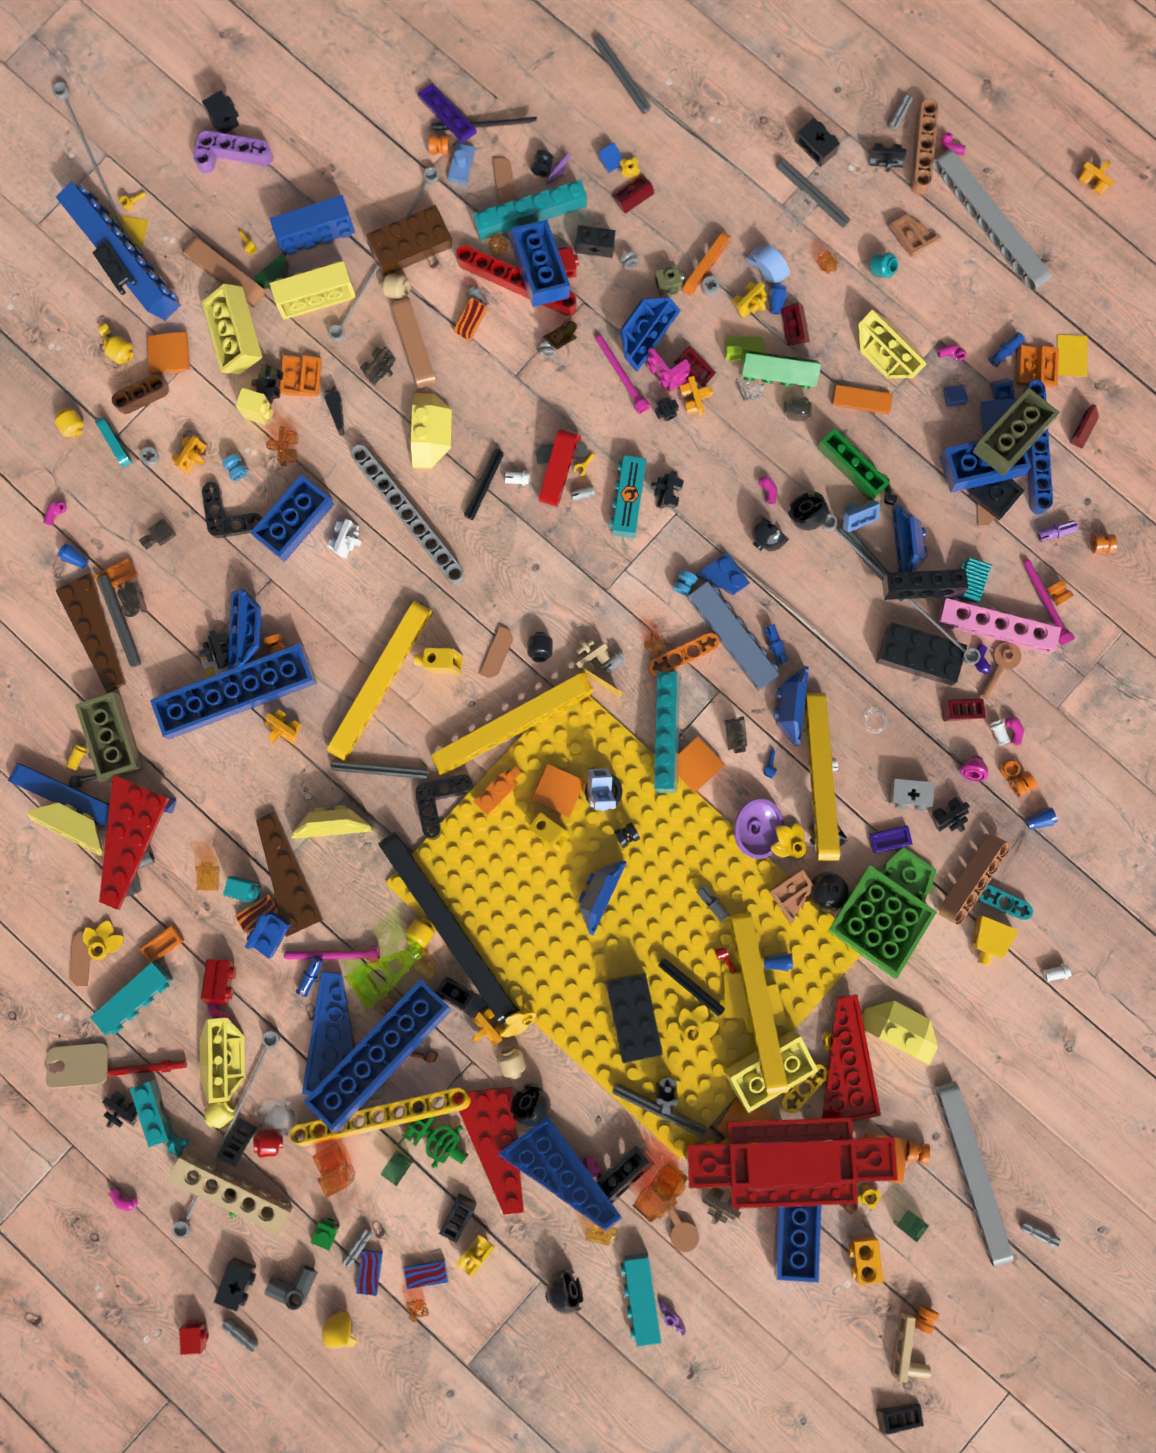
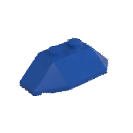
(646, 328)
(908, 539)
(243, 628)
(791, 705)
(599, 893)

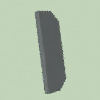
(544, 452)

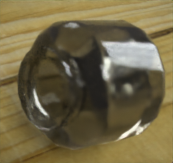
(798, 408)

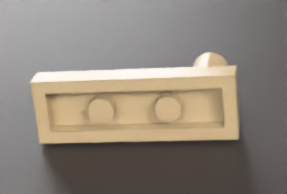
(901, 1366)

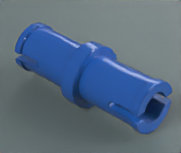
(1006, 349)
(776, 644)
(309, 976)

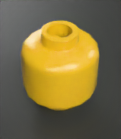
(118, 349)
(69, 423)
(419, 932)

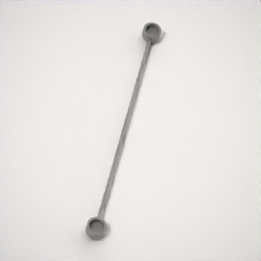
(62, 93)
(336, 332)
(970, 656)
(269, 1039)

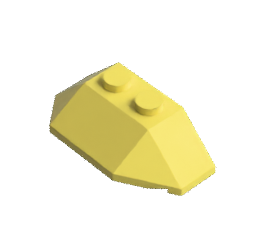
(888, 348)
(429, 430)
(331, 822)
(69, 824)
(902, 1029)
(221, 1059)

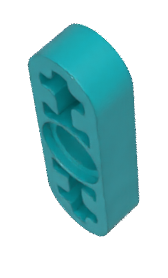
(113, 441)
(1019, 903)

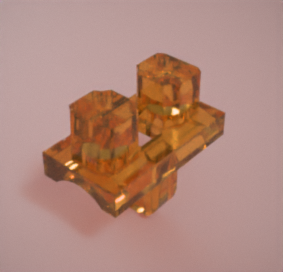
(284, 454)

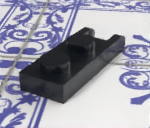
(113, 266)

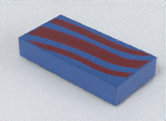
(369, 1272)
(426, 1274)

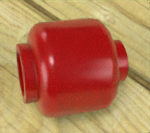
(267, 1143)

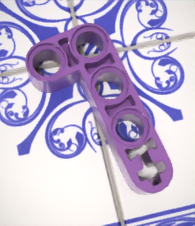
(257, 152)

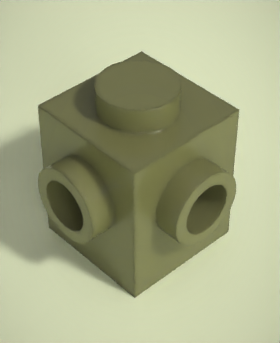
(669, 280)

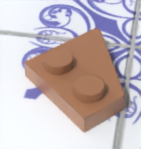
(913, 235)
(791, 894)

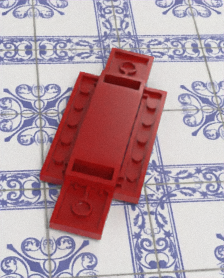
(792, 1171)

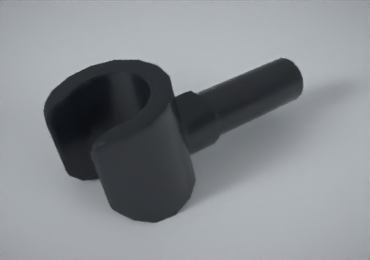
(890, 499)
(75, 781)

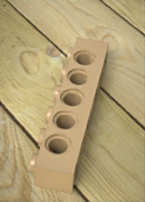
(181, 1177)

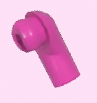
(947, 143)
(953, 351)
(767, 483)
(54, 510)
(1017, 728)
(215, 1012)
(122, 1203)

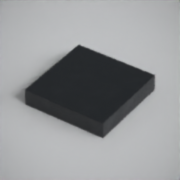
(997, 497)

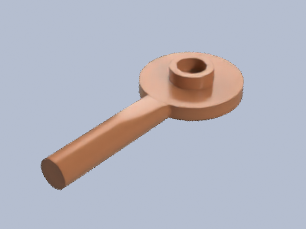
(1005, 657)
(684, 1234)

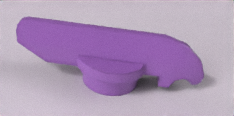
(558, 169)
(671, 1317)

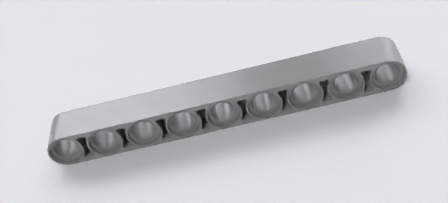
(991, 220)
(405, 506)
(974, 1174)

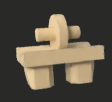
(598, 651)

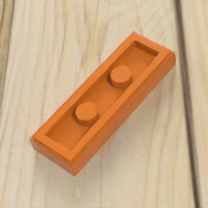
(862, 399)

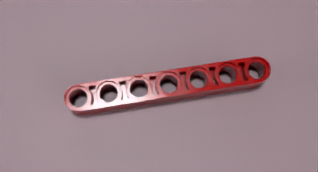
(506, 279)

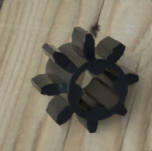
(666, 409)

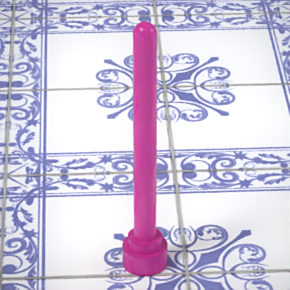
(640, 404)
(1065, 636)
(369, 954)

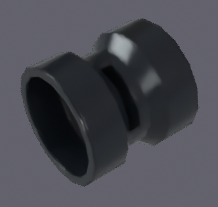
(542, 162)
(622, 836)

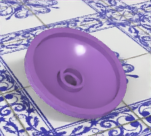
(763, 818)

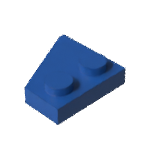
(724, 574)

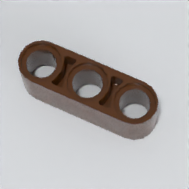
(130, 394)

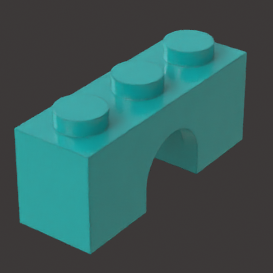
(147, 1103)

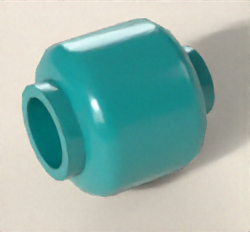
(883, 265)

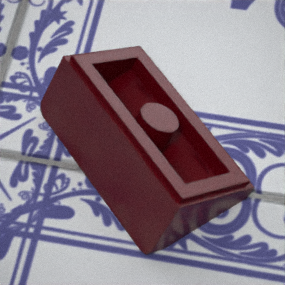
(633, 193)
(795, 324)
(1085, 427)

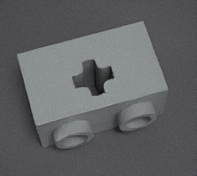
(923, 794)

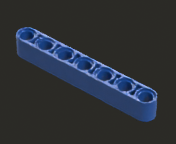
(1043, 458)
(59, 792)

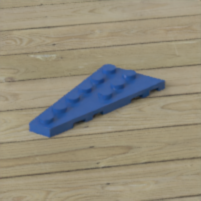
(331, 1031)
(554, 1165)

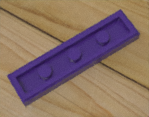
(447, 113)

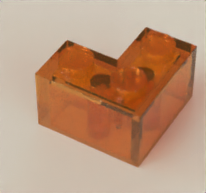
(334, 1169)
(661, 1193)

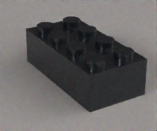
(921, 654)
(634, 1017)

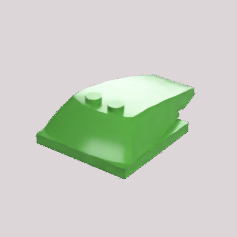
(887, 912)

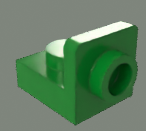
(325, 1233)

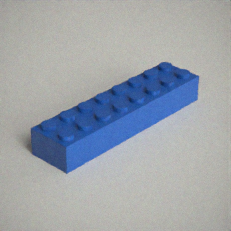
(99, 227)
(233, 691)
(377, 1056)

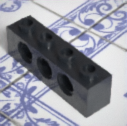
(925, 584)
(625, 1173)

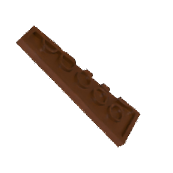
(87, 616)
(289, 884)

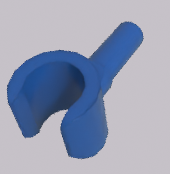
(770, 771)

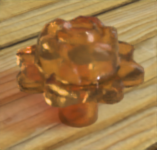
(497, 244)
(827, 262)
(655, 643)
(417, 1309)

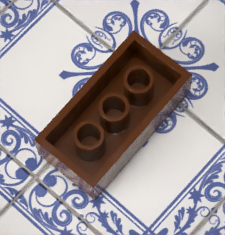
(409, 240)

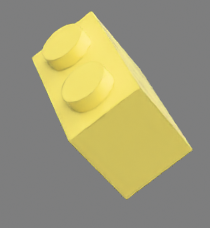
(254, 406)

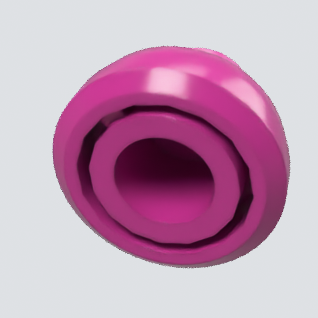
(974, 769)

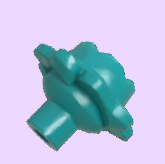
(176, 1145)

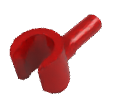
(722, 953)

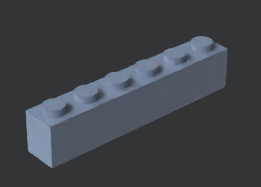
(733, 636)

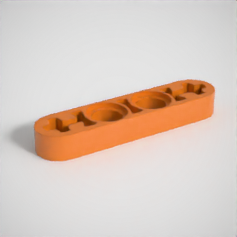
(706, 263)
(682, 652)

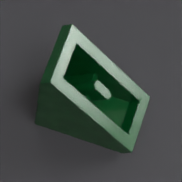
(276, 269)

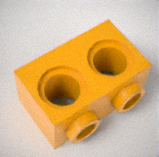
(871, 1258)

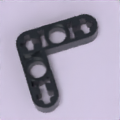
(224, 522)
(434, 794)

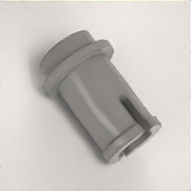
(475, 293)
(584, 492)
(614, 662)

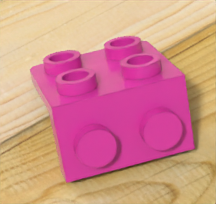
(667, 378)

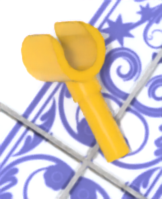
(129, 205)
(250, 248)
(104, 330)
(584, 464)

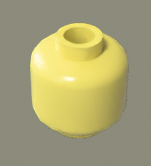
(219, 1113)

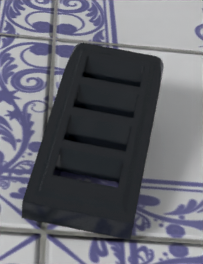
(334, 404)
(233, 1161)
(464, 1206)
(887, 1414)

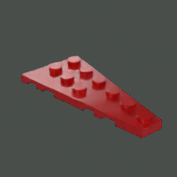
(130, 827)
(850, 1077)
(491, 1131)

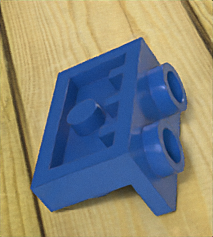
(267, 934)

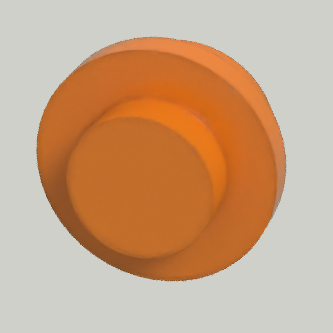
(1010, 769)

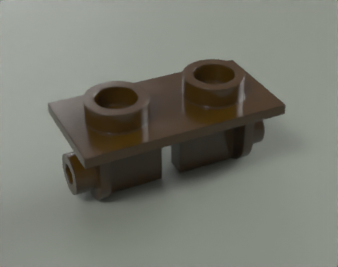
(562, 335)

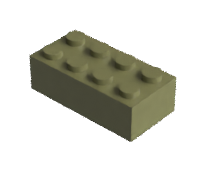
(1016, 431)
(109, 736)

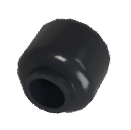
(540, 647)

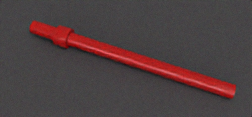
(163, 1066)

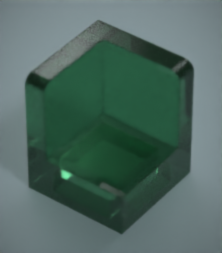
(396, 1168)
(912, 1225)

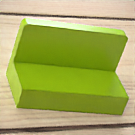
(735, 345)

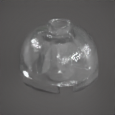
(276, 1115)

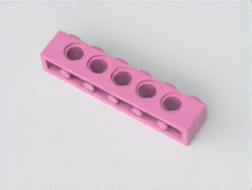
(1048, 631)

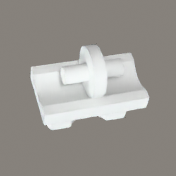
(346, 539)

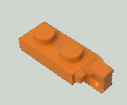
(497, 791)

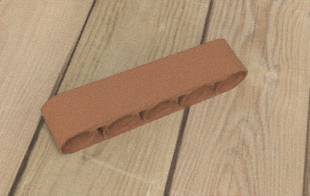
(922, 154)
(222, 270)
(413, 342)
(974, 879)

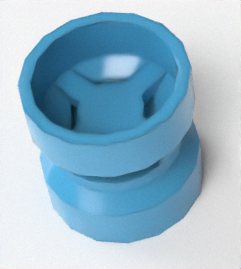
(235, 467)
(685, 583)

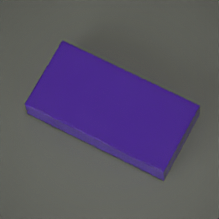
(890, 839)

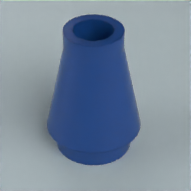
(777, 296)
(71, 555)
(1043, 818)
(781, 961)

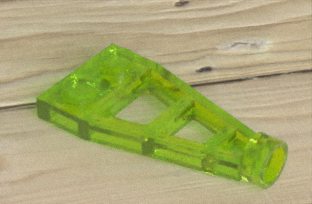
(365, 987)

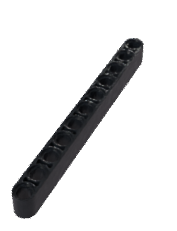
(447, 927)

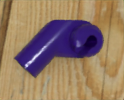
(982, 665)

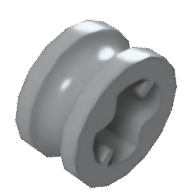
(629, 260)
(710, 279)
(546, 350)
(145, 452)

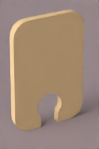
(83, 1065)

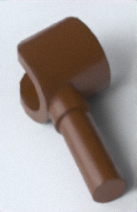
(429, 1057)

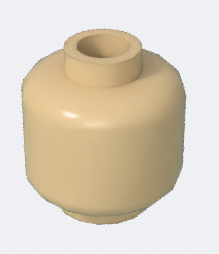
(395, 286)
(511, 1062)

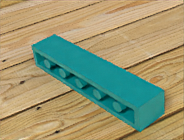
(530, 209)
(667, 732)

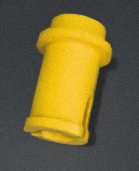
(76, 756)

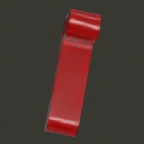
(559, 466)

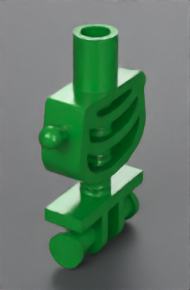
(452, 1150)

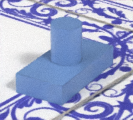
(461, 163)
(860, 516)

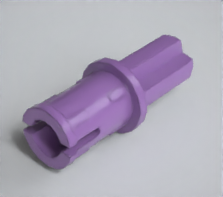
(1057, 530)

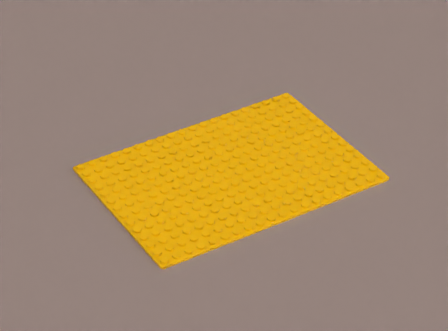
(526, 920)

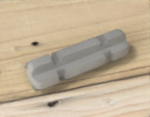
(900, 112)
(1040, 1234)
(357, 1247)
(239, 1335)

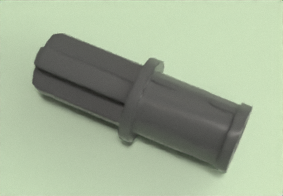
(712, 903)

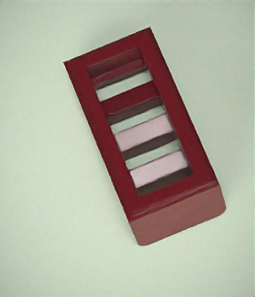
(699, 362)
(951, 713)

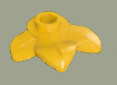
(788, 839)
(102, 937)
(697, 1021)
(518, 1022)

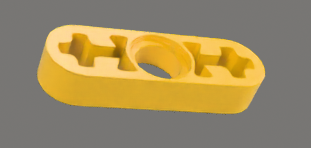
(798, 1104)

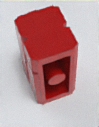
(217, 982)

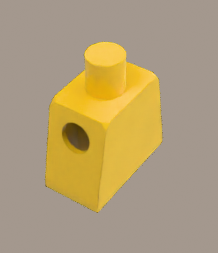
(440, 660)
(551, 834)
(992, 939)

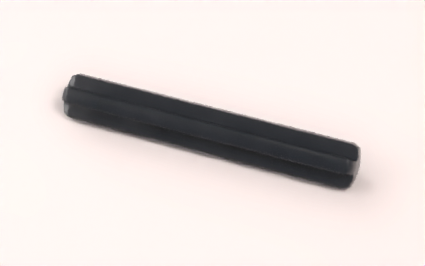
(484, 484)
(691, 987)

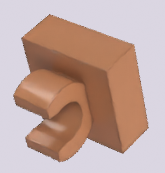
(386, 1004)

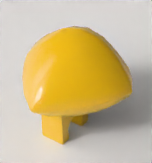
(337, 1331)

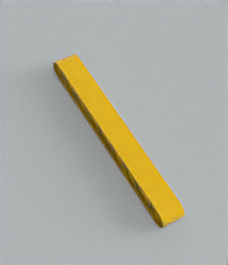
(379, 681)
(512, 723)
(821, 777)
(759, 1004)
(390, 1119)

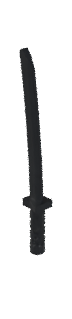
(440, 126)

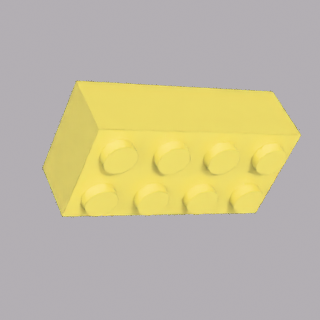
(312, 289)
(231, 329)
(747, 1077)

